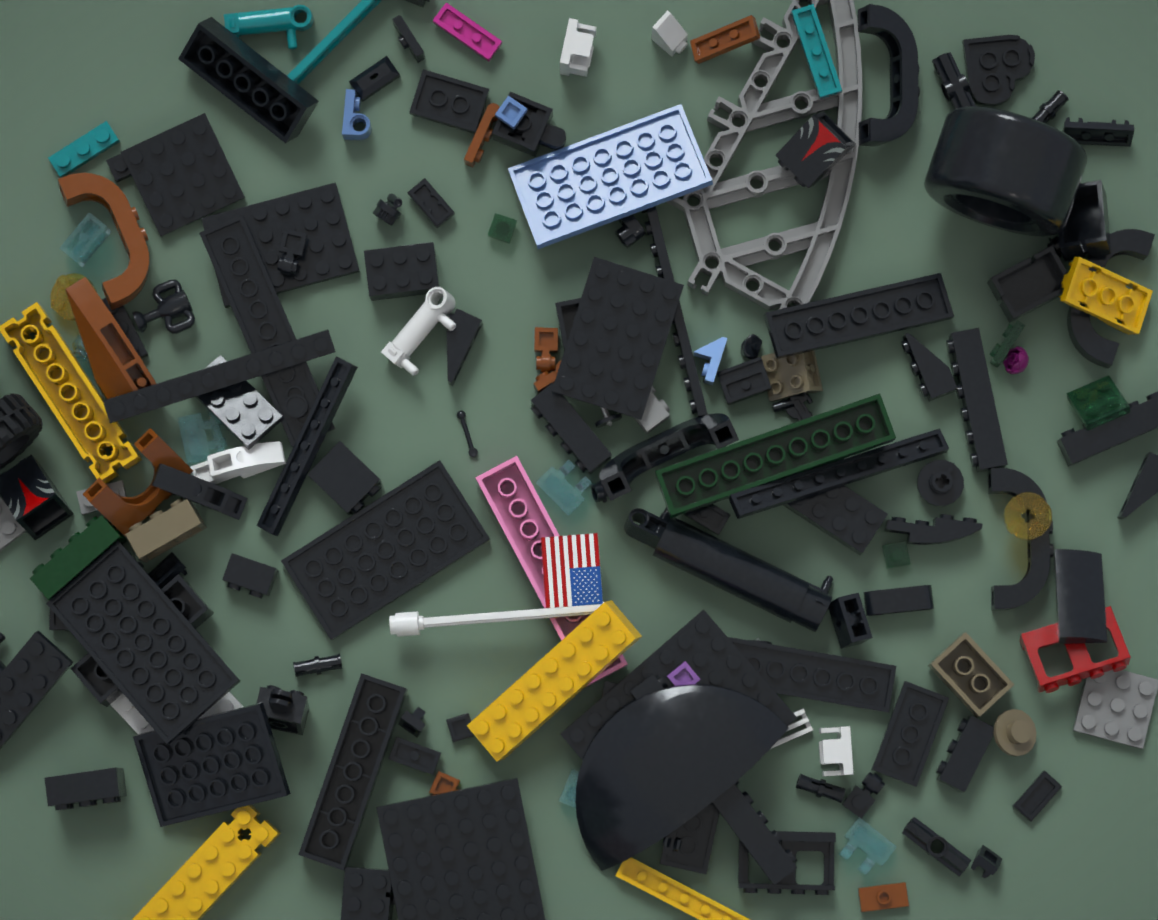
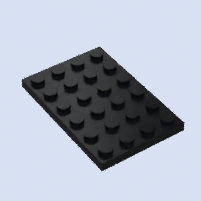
(313, 211)
(617, 338)
(213, 765)

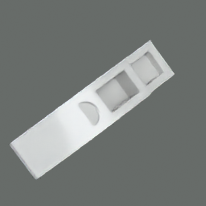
(240, 462)

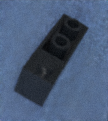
(933, 373)

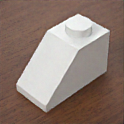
(669, 34)

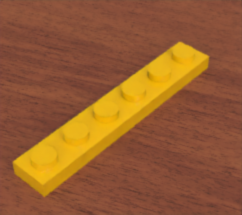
(674, 892)

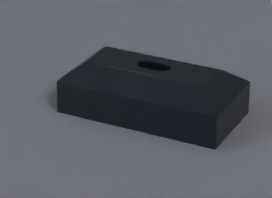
(366, 87)

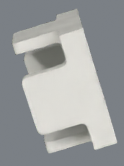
(577, 48)
(837, 751)

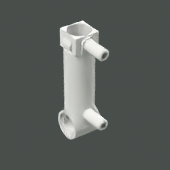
(419, 327)

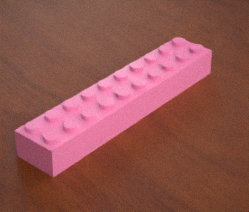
(524, 524)

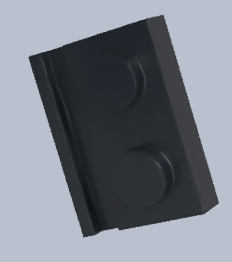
(744, 380)

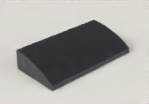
(1080, 596)

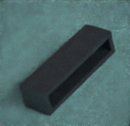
(571, 429)

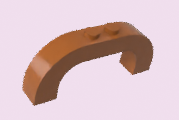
(96, 188)

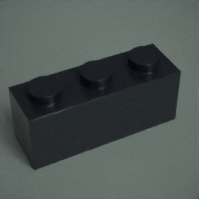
(965, 753)

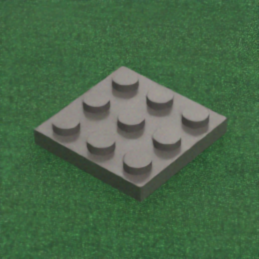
(1117, 707)

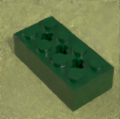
(76, 556)

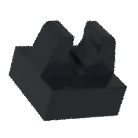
(413, 722)
(987, 860)

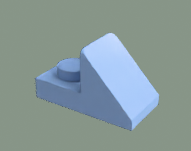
(713, 353)

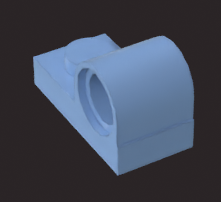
(350, 118)

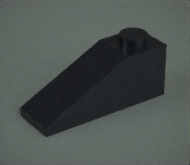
(460, 341)
(1143, 487)

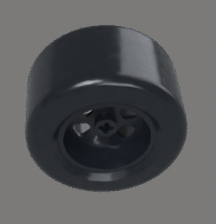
(1005, 171)

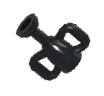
(168, 308)

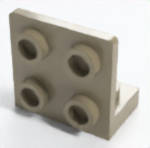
(792, 375)

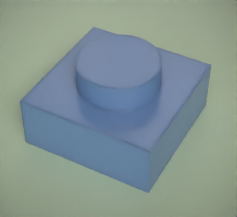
(511, 112)

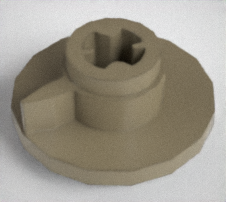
(1015, 732)

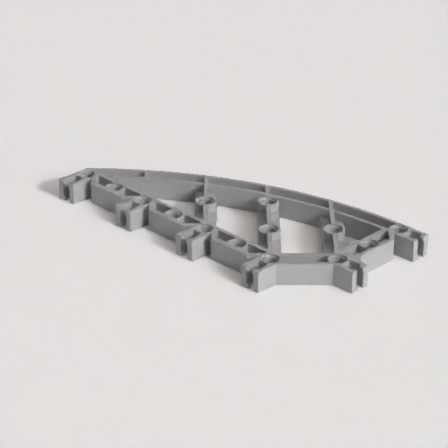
(816, 237)

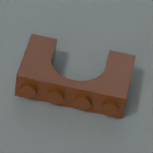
(128, 511)

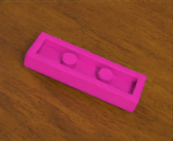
(467, 32)

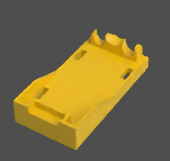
(1106, 295)

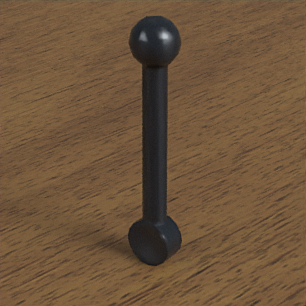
(472, 451)

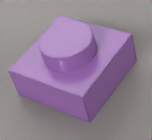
(683, 675)

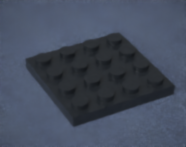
(182, 174)

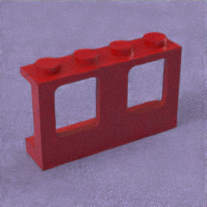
(1078, 654)

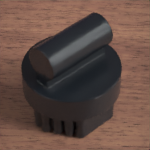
(388, 210)

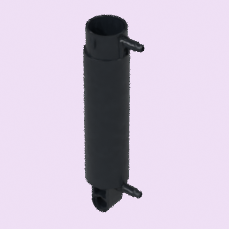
(731, 568)

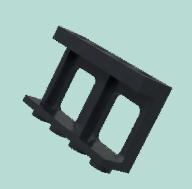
(794, 842)

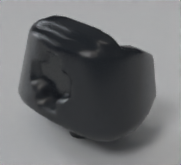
(751, 346)

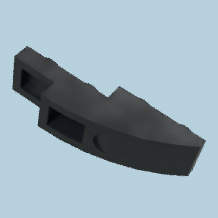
(199, 491)
(942, 531)

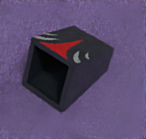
(814, 149)
(33, 497)

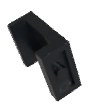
(345, 478)

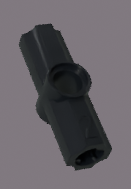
(954, 84)
(948, 856)

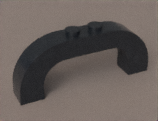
(903, 75)
(1083, 336)
(629, 464)
(1038, 550)

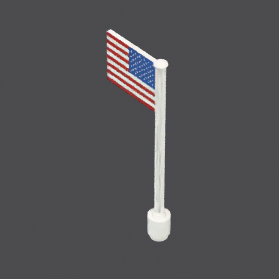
(570, 587)

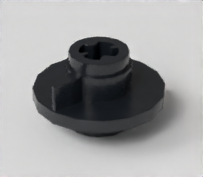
(940, 483)

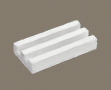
(805, 720)

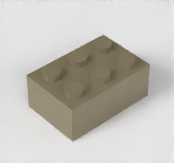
(165, 530)
(971, 675)

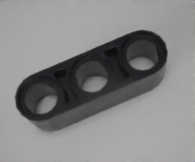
(898, 600)

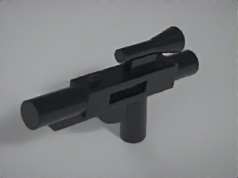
(794, 406)

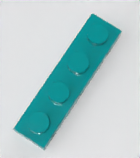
(816, 51)

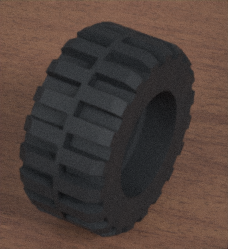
(17, 427)

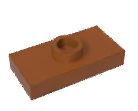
(883, 897)

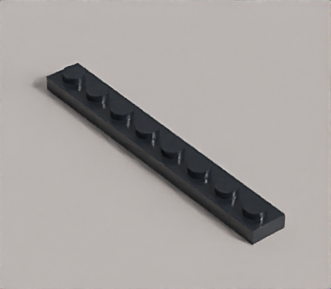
(307, 446)

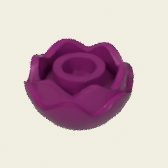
(1016, 360)

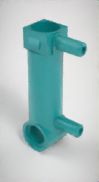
(270, 21)

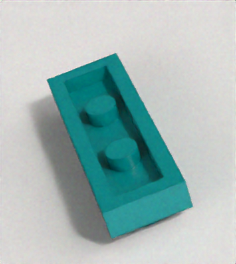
(84, 149)

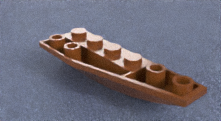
(109, 351)

